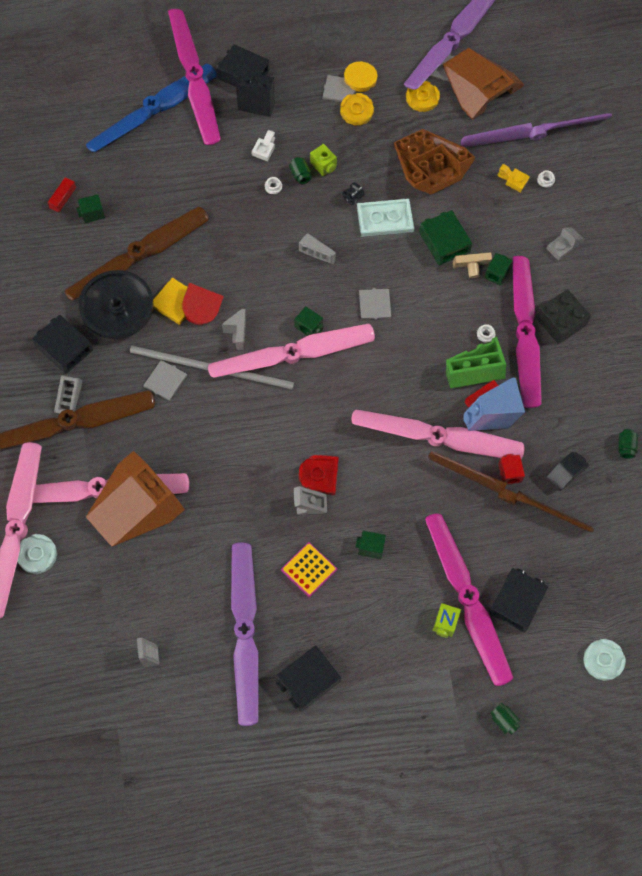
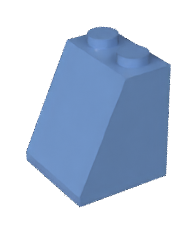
(496, 408)

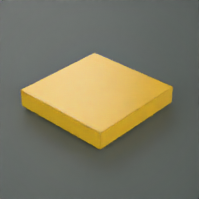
(170, 301)

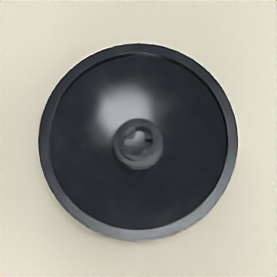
(116, 304)

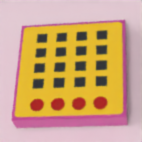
(309, 569)

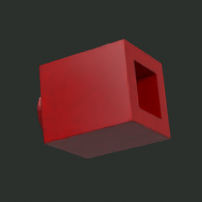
(511, 469)

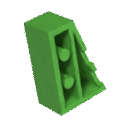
(476, 366)

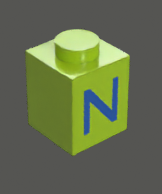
(446, 620)

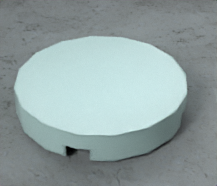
(37, 554)
(604, 659)

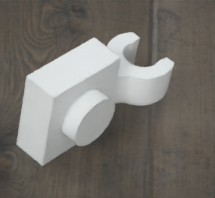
(264, 148)

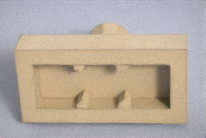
(472, 262)

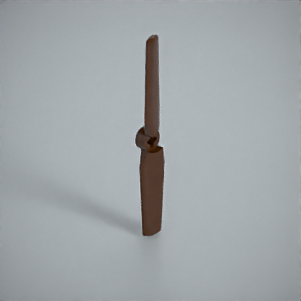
(150, 245)
(84, 417)
(499, 487)

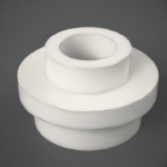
(548, 175)
(273, 181)
(486, 329)

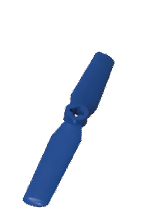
(163, 100)

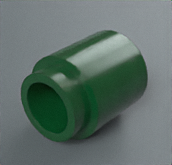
(300, 170)
(628, 444)
(505, 719)

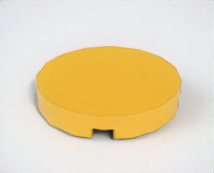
(360, 76)
(423, 98)
(357, 109)

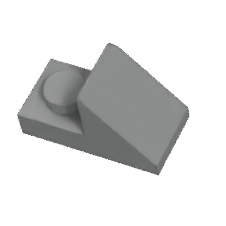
(565, 243)
(236, 325)
(309, 501)

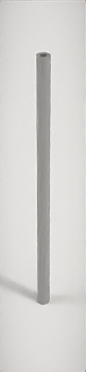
(204, 365)

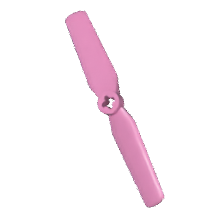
(308, 347)
(453, 437)
(81, 490)
(18, 510)

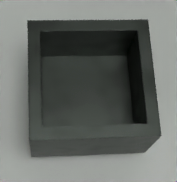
(563, 316)

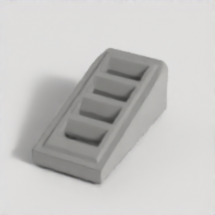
(315, 248)
(61, 393)
(147, 653)

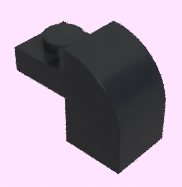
(567, 470)

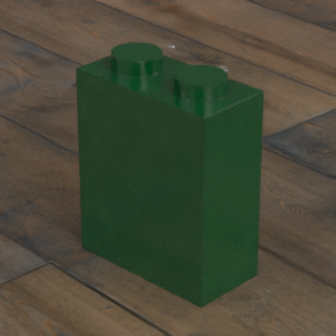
(445, 237)

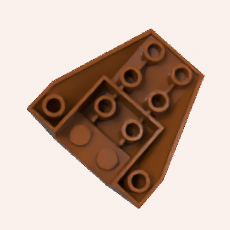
(478, 81)
(432, 161)
(133, 502)

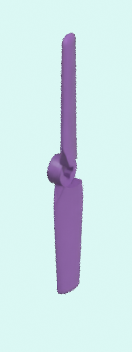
(461, 27)
(524, 131)
(245, 654)

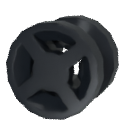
(353, 193)

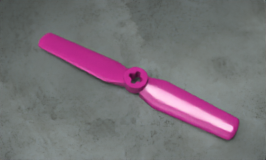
(198, 90)
(527, 348)
(475, 615)

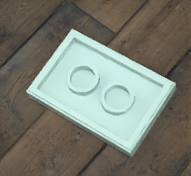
(385, 217)

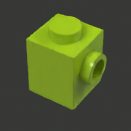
(323, 160)

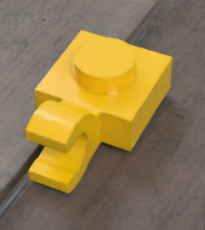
(515, 179)

